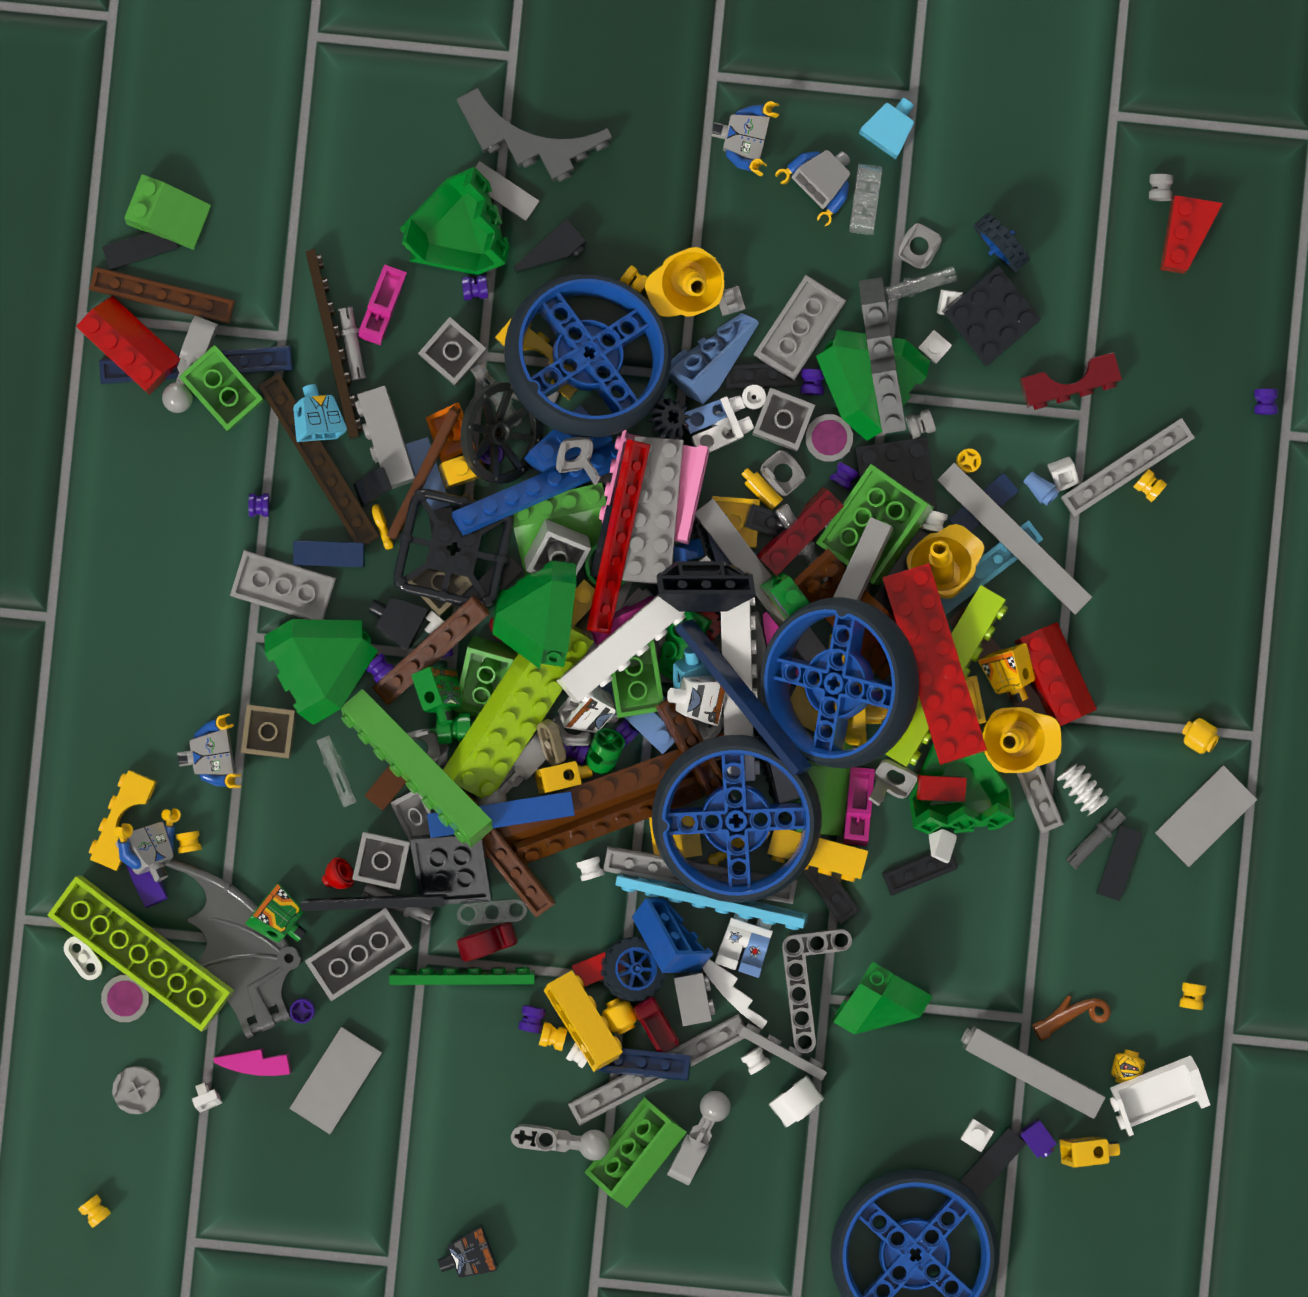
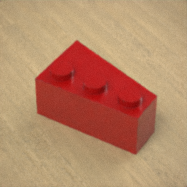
(1186, 230)

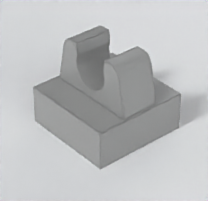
(731, 301)

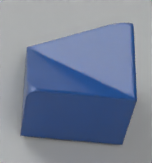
(689, 551)

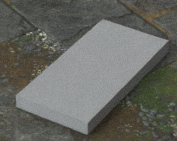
(799, 327)
(282, 586)
(1205, 816)
(335, 1080)

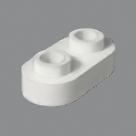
(83, 958)

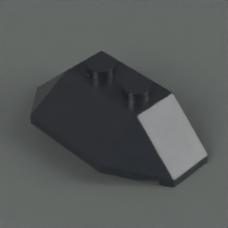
(704, 586)

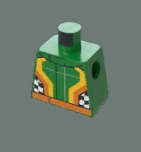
(277, 916)

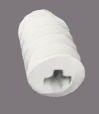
(1083, 788)

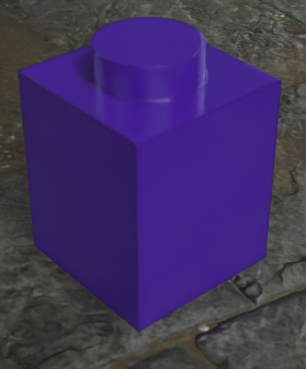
(1038, 1139)

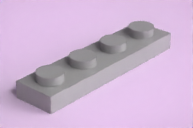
(773, 1045)

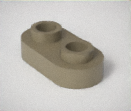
(551, 742)

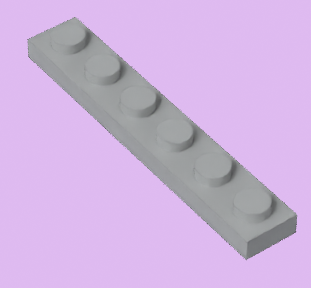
(1127, 467)

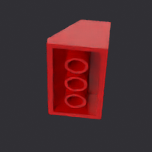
(129, 344)
(1057, 675)

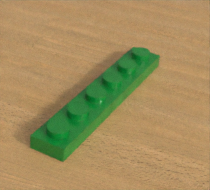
(452, 976)

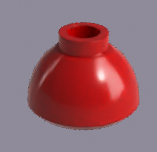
(338, 874)

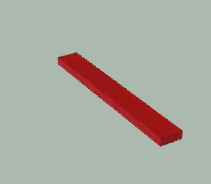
(618, 536)

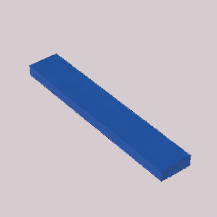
(515, 812)

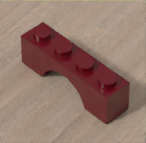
(1100, 372)
(809, 523)

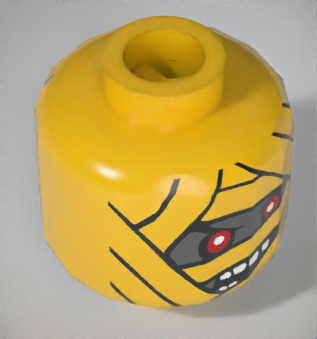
(1127, 1066)

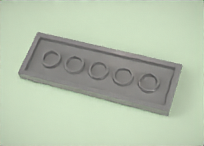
(656, 514)

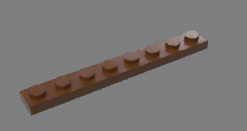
(601, 823)

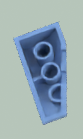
(707, 365)
(648, 724)

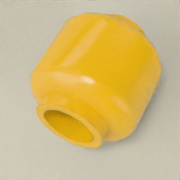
(1200, 736)
(620, 1016)

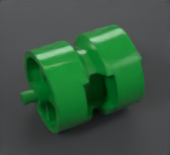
(453, 730)
(605, 751)

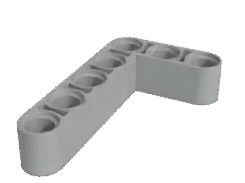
(802, 980)

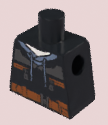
(469, 1254)

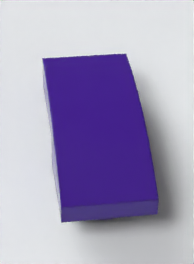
(148, 890)

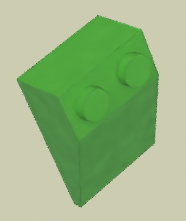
(167, 212)
(221, 388)
(482, 672)
(638, 685)

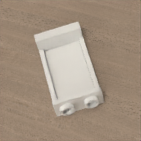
(1158, 1093)

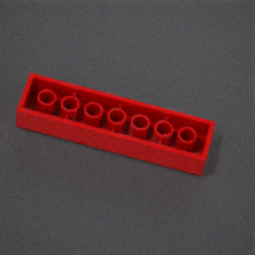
(941, 677)

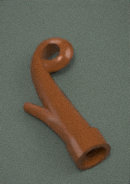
(1064, 1014)

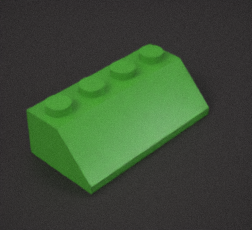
(832, 793)
(636, 1152)

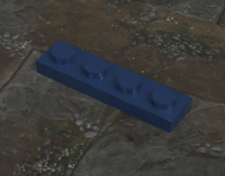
(650, 1065)

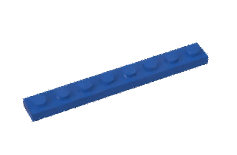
(529, 493)

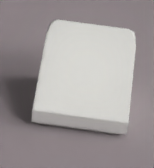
(1063, 473)
(942, 844)

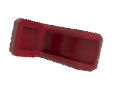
(486, 941)
(656, 1025)

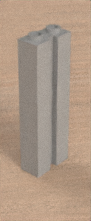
(1032, 1071)

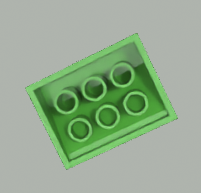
(884, 500)
(573, 509)

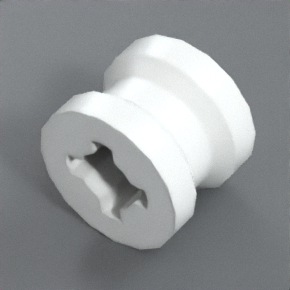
(934, 522)
(590, 868)
(576, 1055)
(755, 1060)

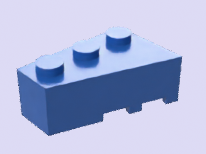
(544, 454)
(668, 939)

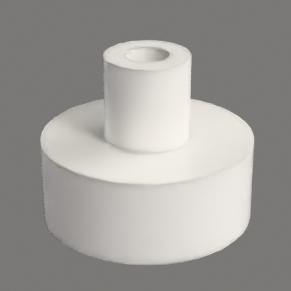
(758, 392)
(435, 622)

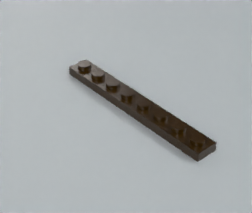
(331, 334)
(320, 464)

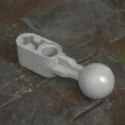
(198, 341)
(523, 768)
(714, 1108)
(592, 1144)

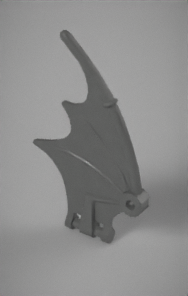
(240, 954)

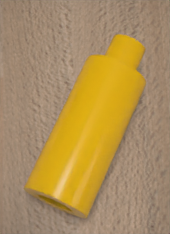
(761, 489)

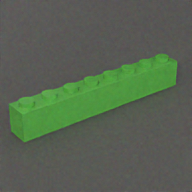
(416, 768)

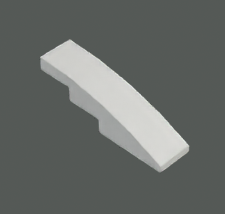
(724, 983)

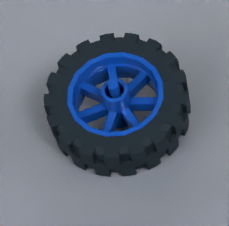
(1001, 242)
(612, 978)

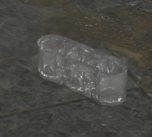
(865, 199)
(482, 918)

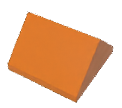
(452, 447)

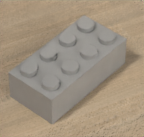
(386, 435)
(359, 953)

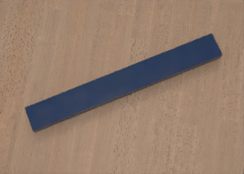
(244, 360)
(743, 697)

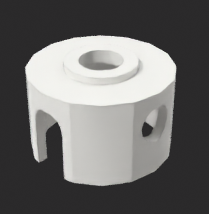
(796, 1102)

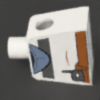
(699, 698)
(589, 715)

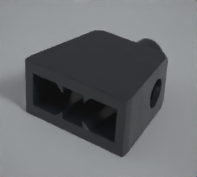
(399, 620)

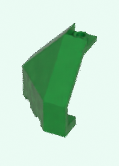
(458, 227)
(850, 379)
(538, 614)
(319, 662)
(986, 797)
(880, 1002)

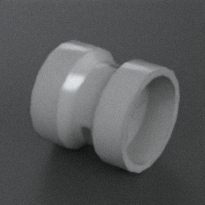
(1161, 187)
(915, 426)

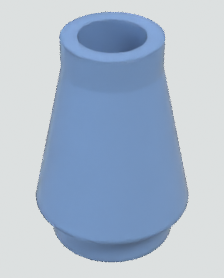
(1041, 488)

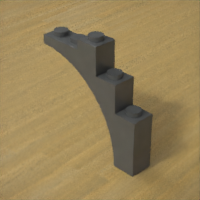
(555, 154)
(882, 355)

